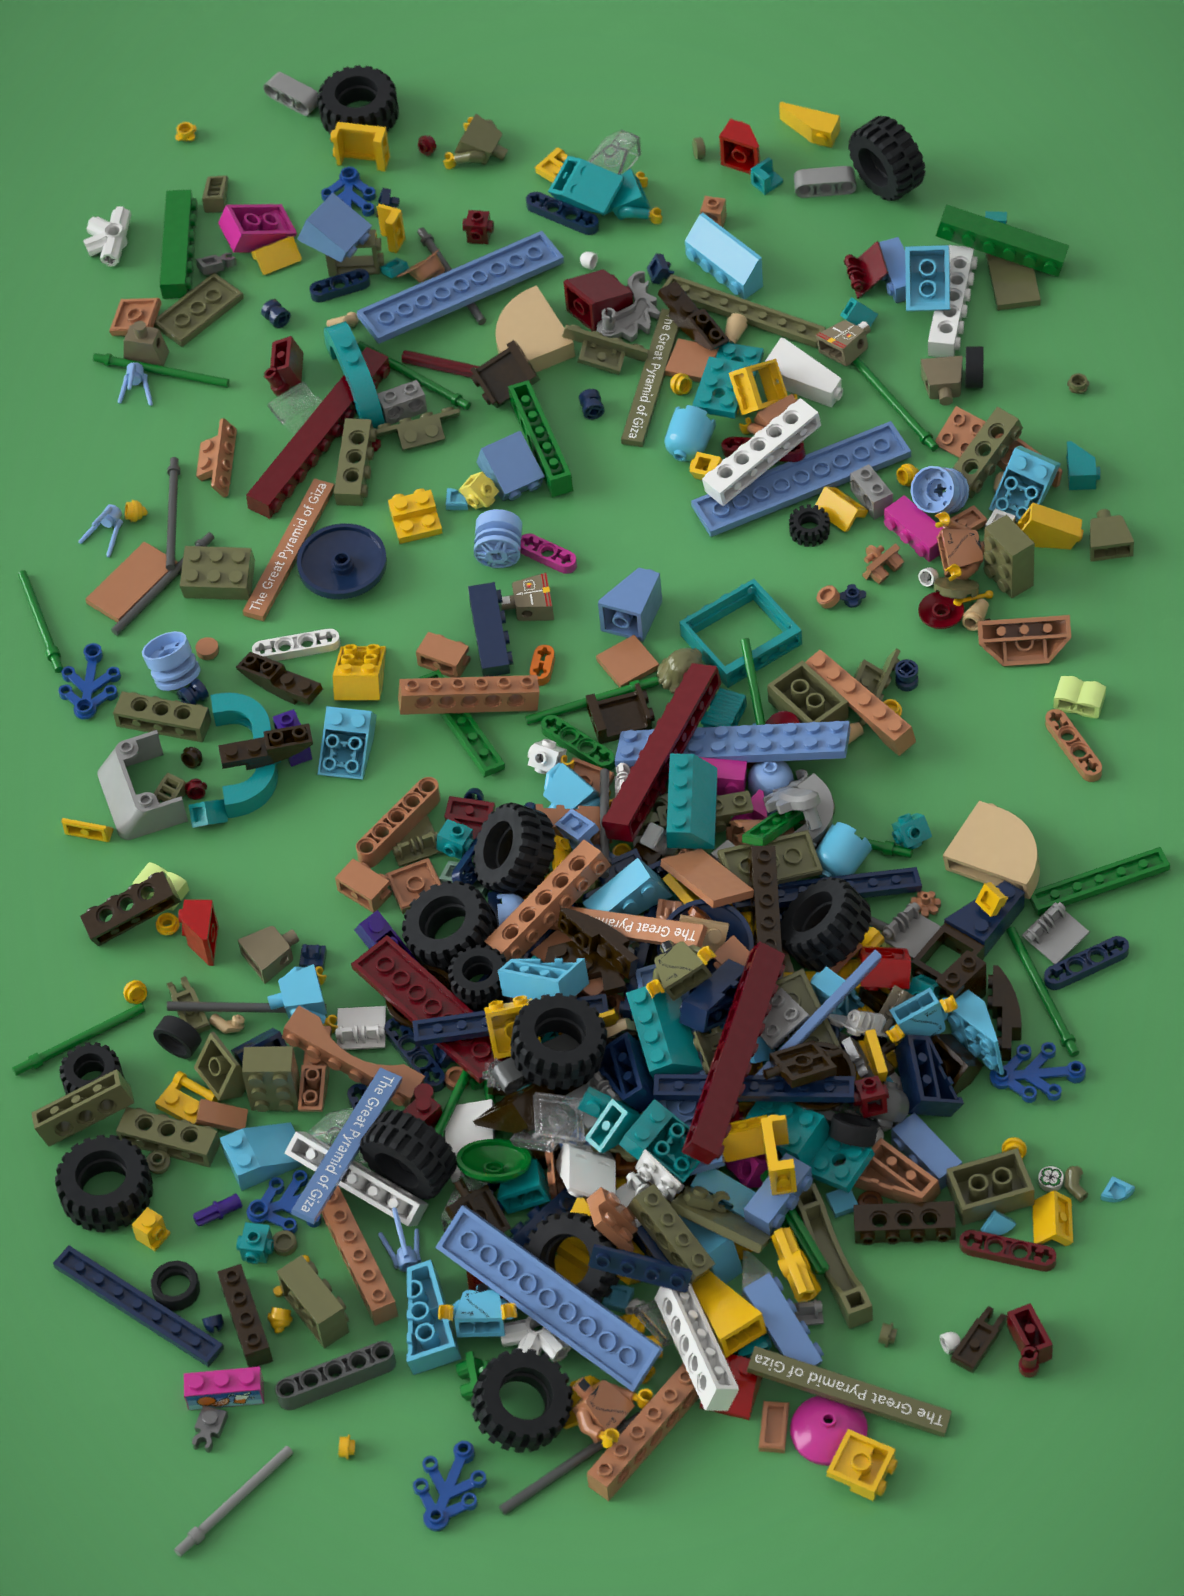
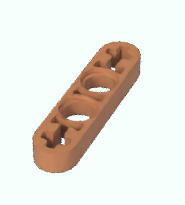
(1071, 746)

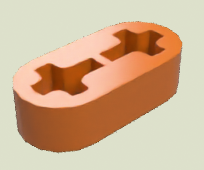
(546, 666)

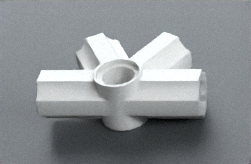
(108, 237)
(522, 1333)

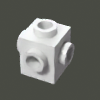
(545, 755)

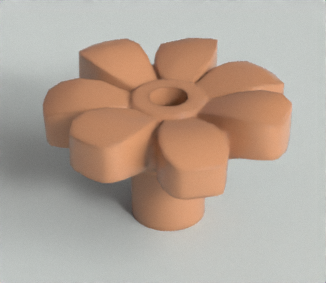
(927, 903)

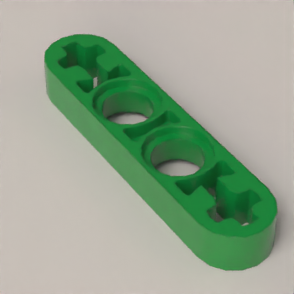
(578, 743)

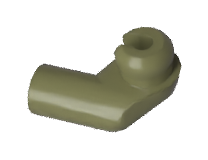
(1071, 1183)

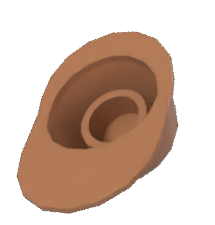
(426, 268)

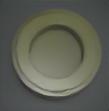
(698, 148)
(284, 1243)

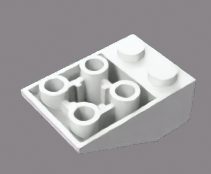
(586, 1170)

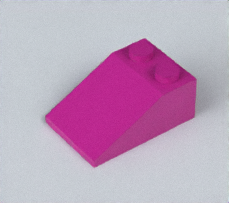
(255, 225)

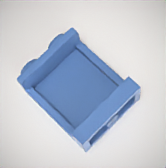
(578, 828)

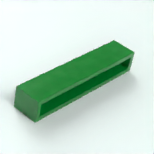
(1002, 240)
(177, 244)

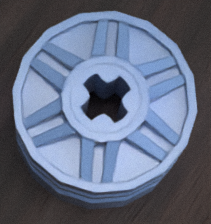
(929, 486)
(498, 538)
(171, 661)

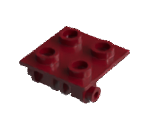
(866, 269)

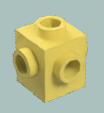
(479, 490)

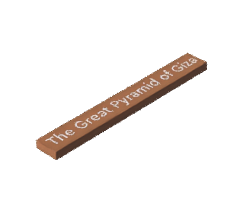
(287, 550)
(647, 928)

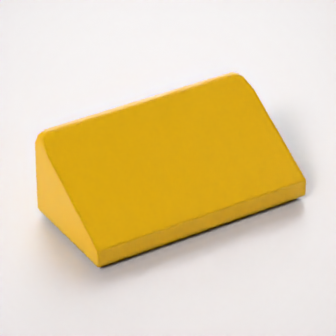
(87, 830)

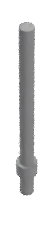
(197, 1534)

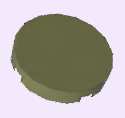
(957, 588)

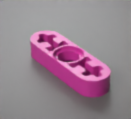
(552, 561)

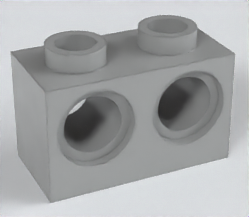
(402, 402)
(870, 491)

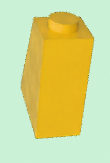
(1050, 527)

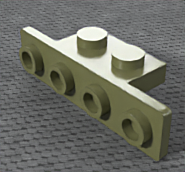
(603, 351)
(419, 431)
(874, 678)
(726, 806)

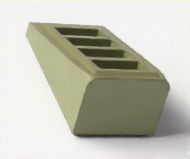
(215, 196)
(171, 785)

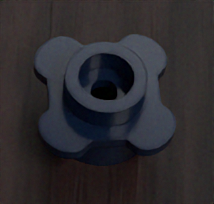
(852, 601)

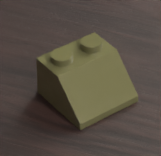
(220, 1069)

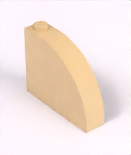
(536, 330)
(995, 849)

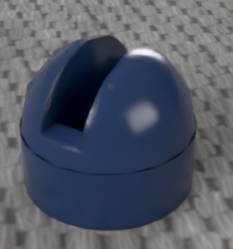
(470, 794)
(210, 1322)

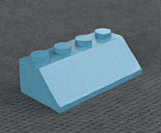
(724, 257)

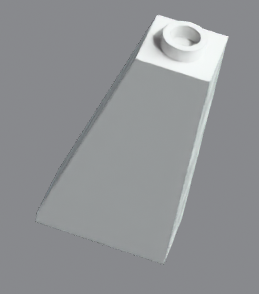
(805, 375)

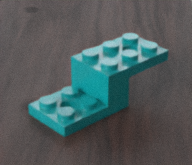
(715, 388)
(815, 1147)

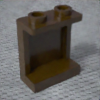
(502, 371)
(619, 714)
(964, 974)

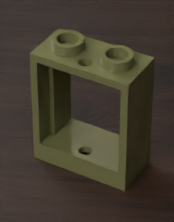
(369, 262)

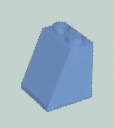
(335, 229)
(510, 466)
(631, 605)

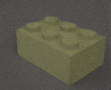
(1008, 556)
(217, 572)
(807, 696)
(271, 1078)
(990, 1184)
(313, 1301)

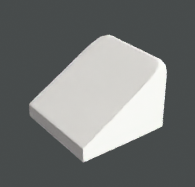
(655, 838)

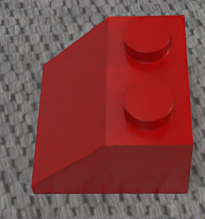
(738, 146)
(200, 928)
(891, 971)
(748, 1388)

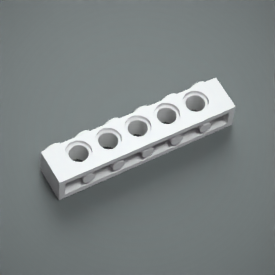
(948, 324)
(761, 452)
(360, 1181)
(698, 1348)

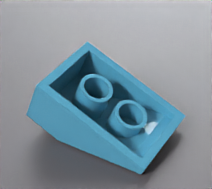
(927, 278)
(259, 1153)

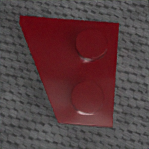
(468, 812)

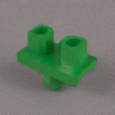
(472, 1368)

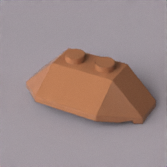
(1024, 639)

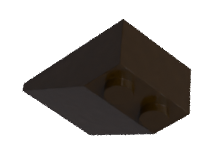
(513, 1111)

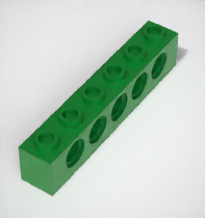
(540, 438)

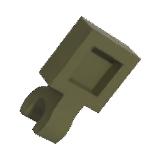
(701, 1198)

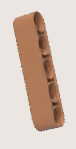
(398, 821)

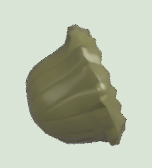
(675, 665)

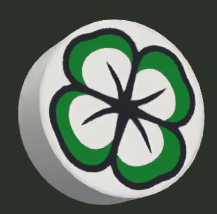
(1050, 1178)

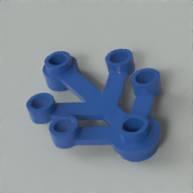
(348, 178)
(90, 685)
(1034, 1073)
(285, 1203)
(448, 1489)

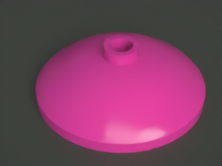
(821, 1440)

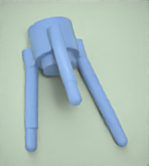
(135, 376)
(108, 518)
(405, 1254)

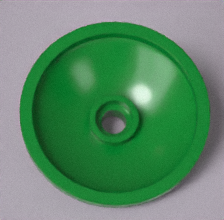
(493, 1160)

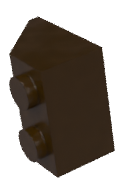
(957, 1061)

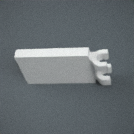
(463, 1131)

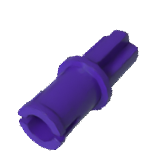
(217, 1210)

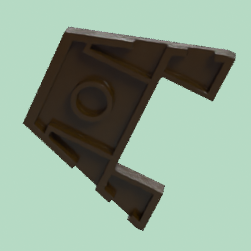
(595, 965)

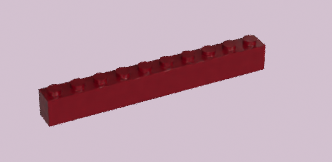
(311, 441)
(652, 767)
(734, 1053)

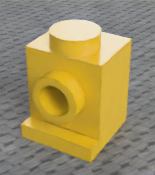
(703, 464)
(150, 1229)

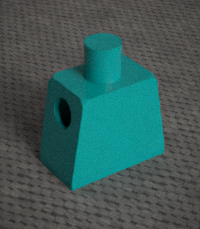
(525, 1190)

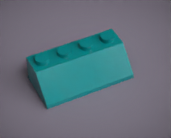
(691, 802)
(664, 1040)

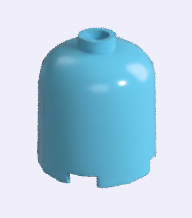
(688, 433)
(842, 851)

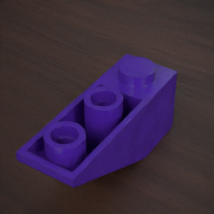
(376, 928)

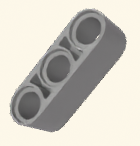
(292, 93)
(825, 181)

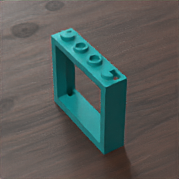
(726, 604)

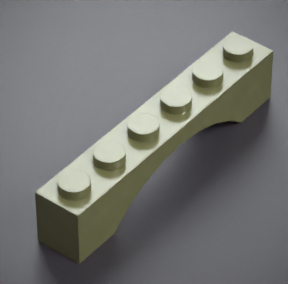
(841, 1279)

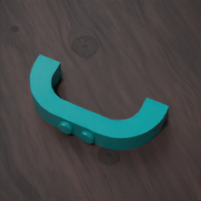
(343, 346)
(258, 789)

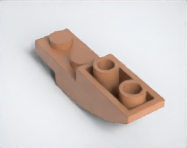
(313, 1083)

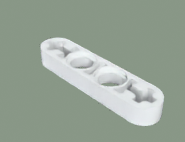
(295, 642)

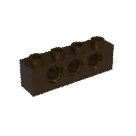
(142, 909)
(894, 1214)
(245, 1316)

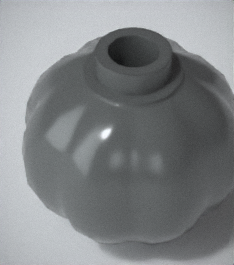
(897, 1107)

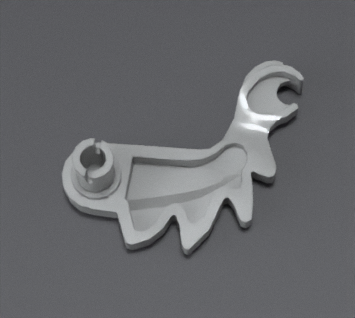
(637, 316)
(794, 798)

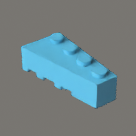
(428, 1339)

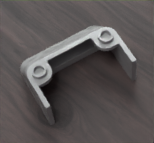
(134, 813)

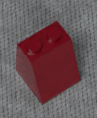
(592, 293)

